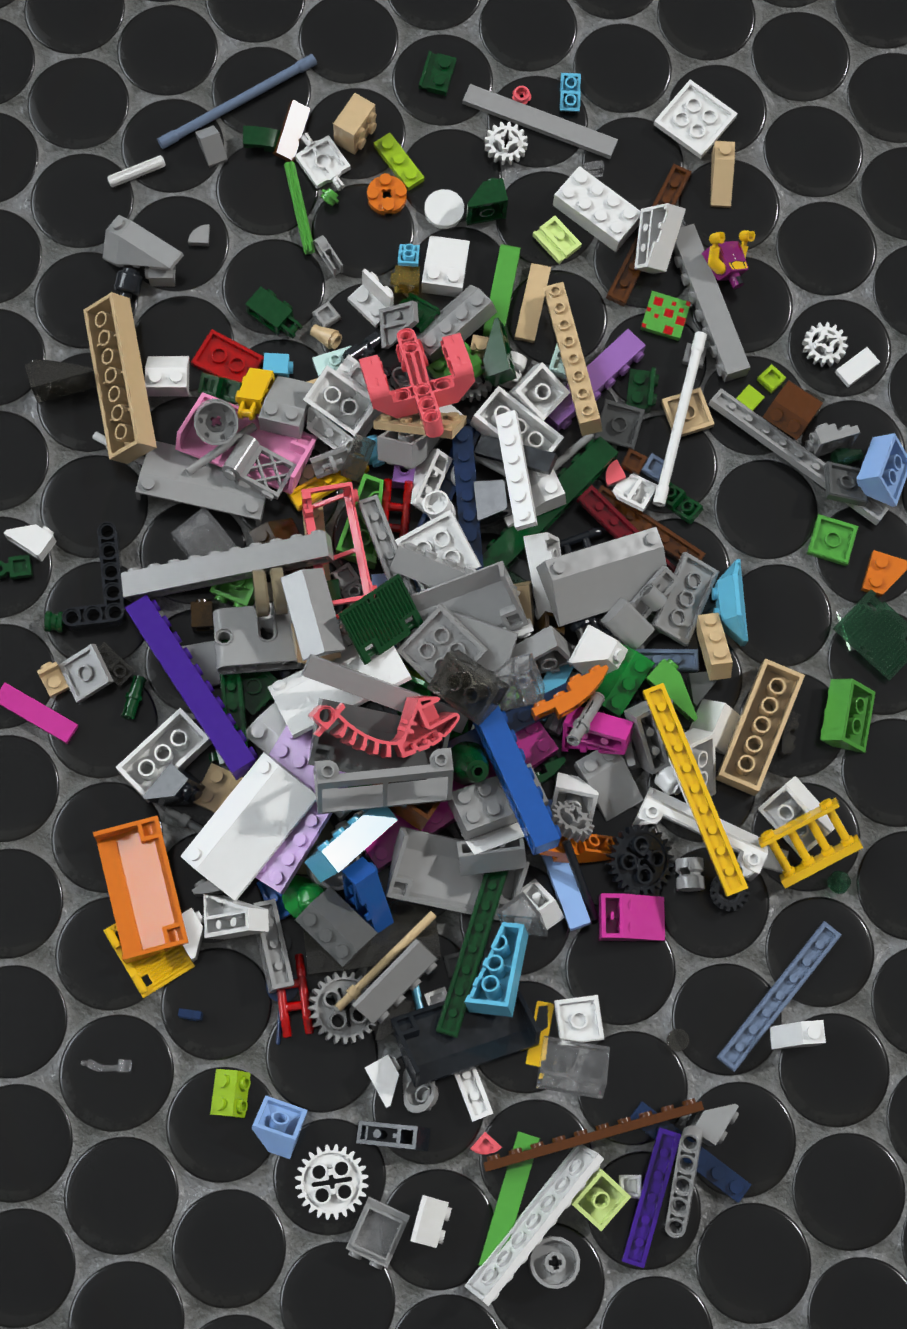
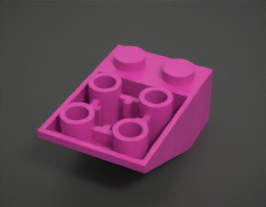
(631, 917)

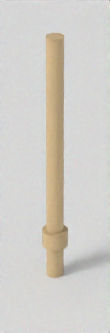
(354, 992)

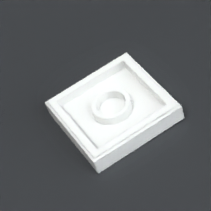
(579, 1019)

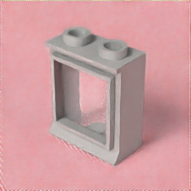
(377, 1233)

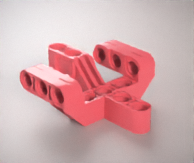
(421, 395)

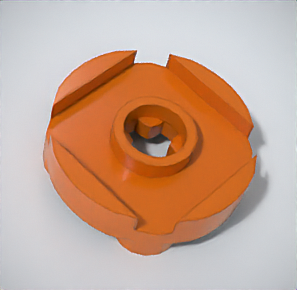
(383, 184)

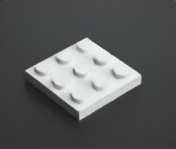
(695, 119)
(445, 538)

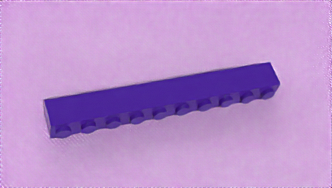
(191, 686)

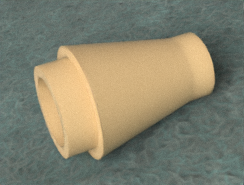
(329, 337)

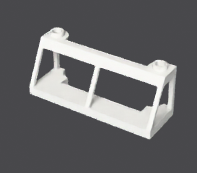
(659, 805)

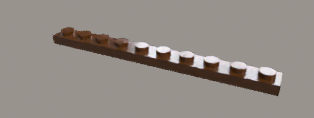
(583, 1137)

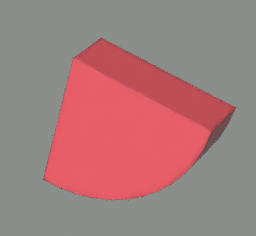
(614, 474)
(485, 1145)

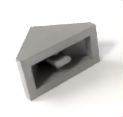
(211, 146)

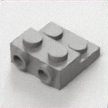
(828, 438)

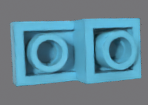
(570, 92)
(408, 255)

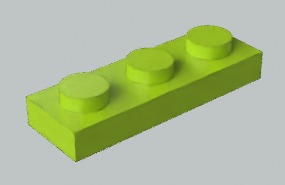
(399, 161)

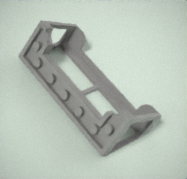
(434, 789)

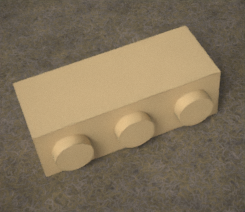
(714, 646)

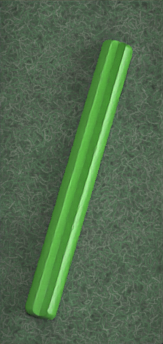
(299, 208)

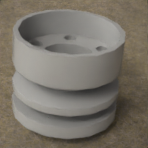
(220, 433)

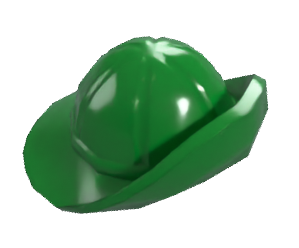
(300, 894)

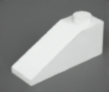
(429, 476)

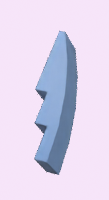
(567, 893)

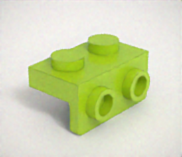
(230, 1093)

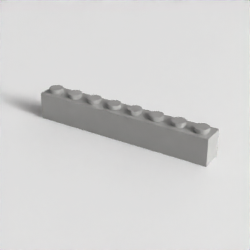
(709, 305)

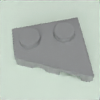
(395, 319)

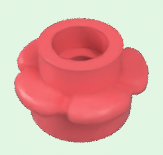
(524, 91)

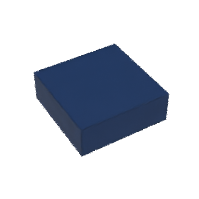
(190, 1015)

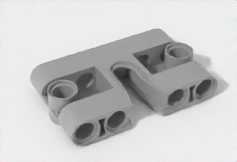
(246, 648)

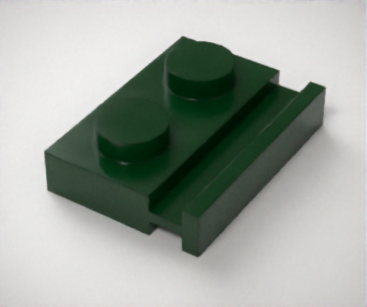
(437, 73)
(426, 312)

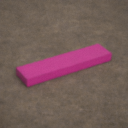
(37, 713)

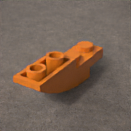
(579, 691)
(590, 850)

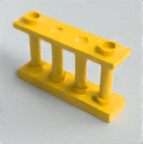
(810, 864)

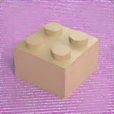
(355, 124)

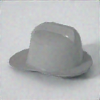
(419, 1098)

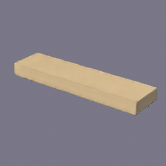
(532, 303)

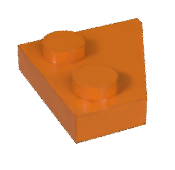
(883, 572)

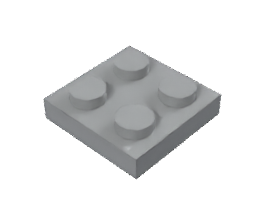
(85, 673)

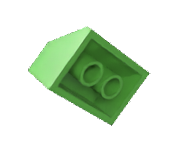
(847, 715)

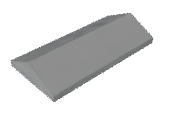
(312, 613)

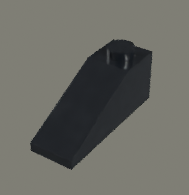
(393, 1135)

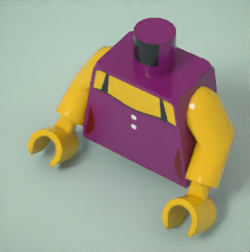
(728, 258)

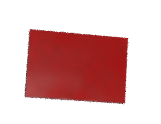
(225, 357)

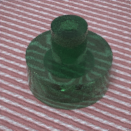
(839, 882)

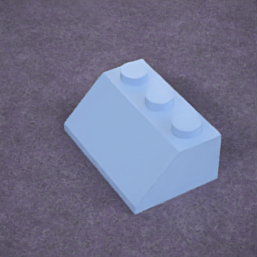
(884, 470)

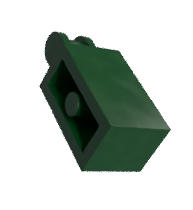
(272, 312)

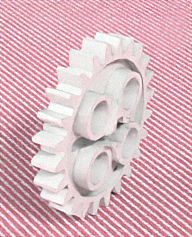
(334, 1203)

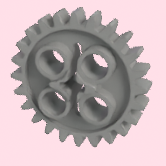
(324, 1012)

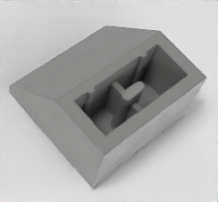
(714, 1122)

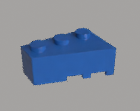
(365, 894)

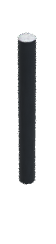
(580, 880)

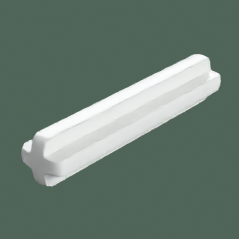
(136, 171)

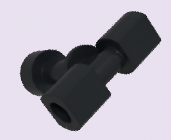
(367, 349)

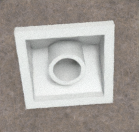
(717, 718)

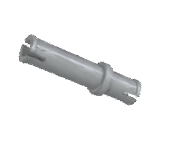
(582, 724)

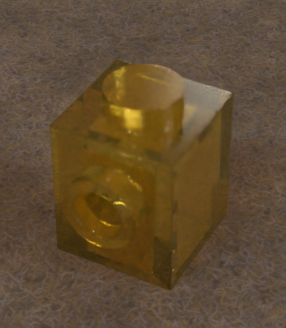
(406, 279)

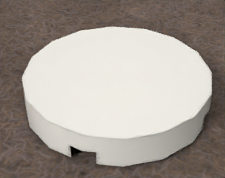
(444, 209)

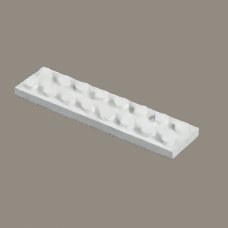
(534, 1223)

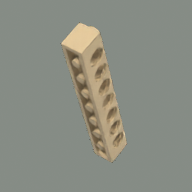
(572, 359)

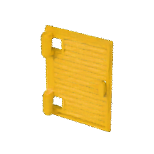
(160, 968)

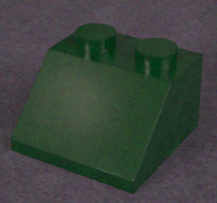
(488, 202)

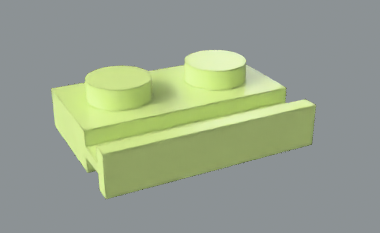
(557, 239)

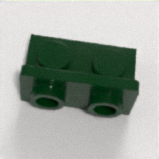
(641, 389)

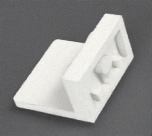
(371, 297)

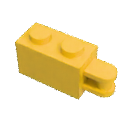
(253, 392)

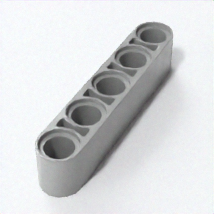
(683, 1191)

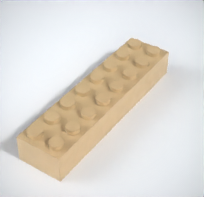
(119, 378)

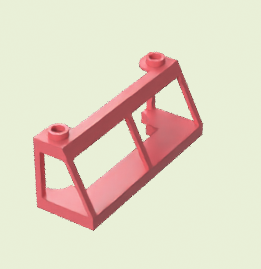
(350, 496)

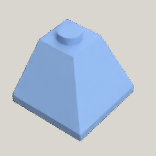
(279, 1126)

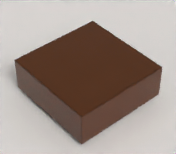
(633, 462)

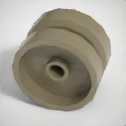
(269, 592)

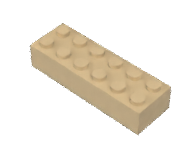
(760, 727)

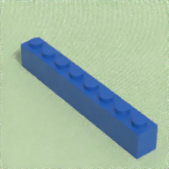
(518, 782)

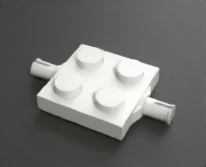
(322, 162)

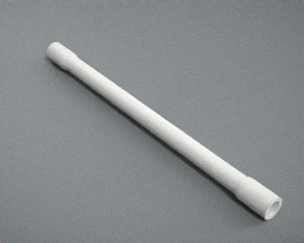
(663, 486)

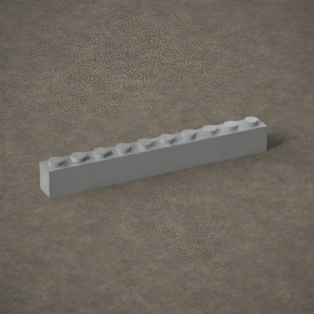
(226, 566)

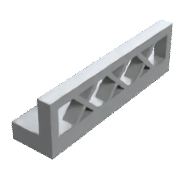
(274, 951)

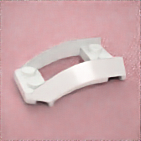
(328, 430)

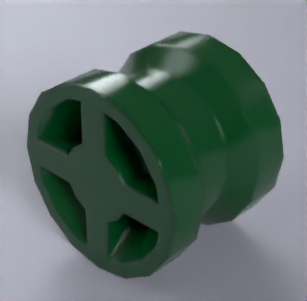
(54, 621)

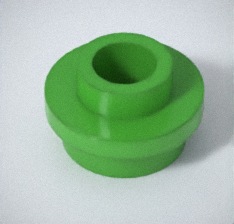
(329, 196)

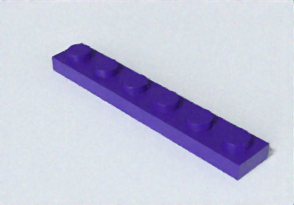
(651, 1197)

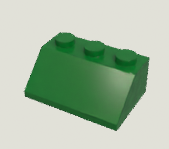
(623, 682)

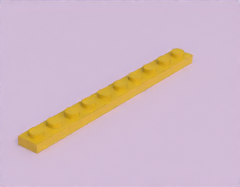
(695, 790)

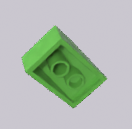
(667, 673)

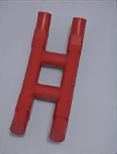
(405, 508)
(303, 1004)

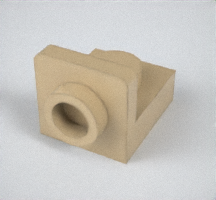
(53, 679)

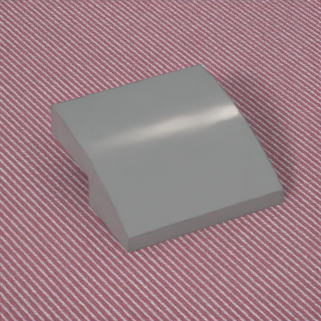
(205, 657)

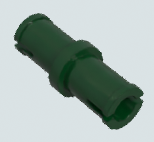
(133, 697)

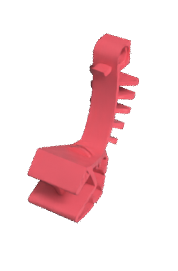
(417, 730)

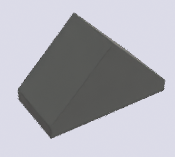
(698, 686)

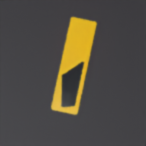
(543, 1017)

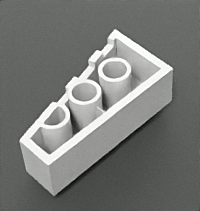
(538, 549)

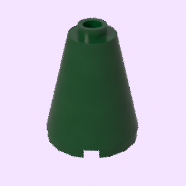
(469, 763)

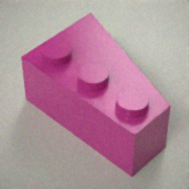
(606, 733)

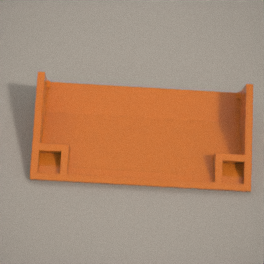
(141, 889)

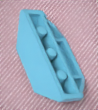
(730, 603)

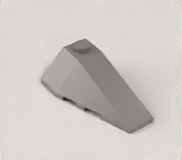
(135, 246)

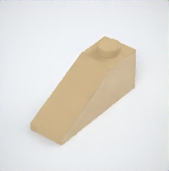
(722, 173)

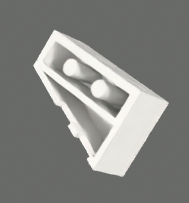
(657, 237)
(231, 918)

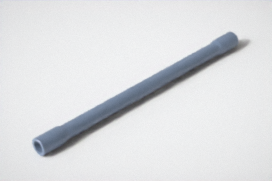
(174, 135)

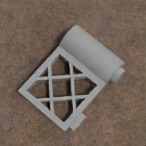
(242, 461)

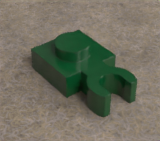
(18, 567)

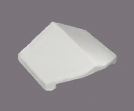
(635, 491)

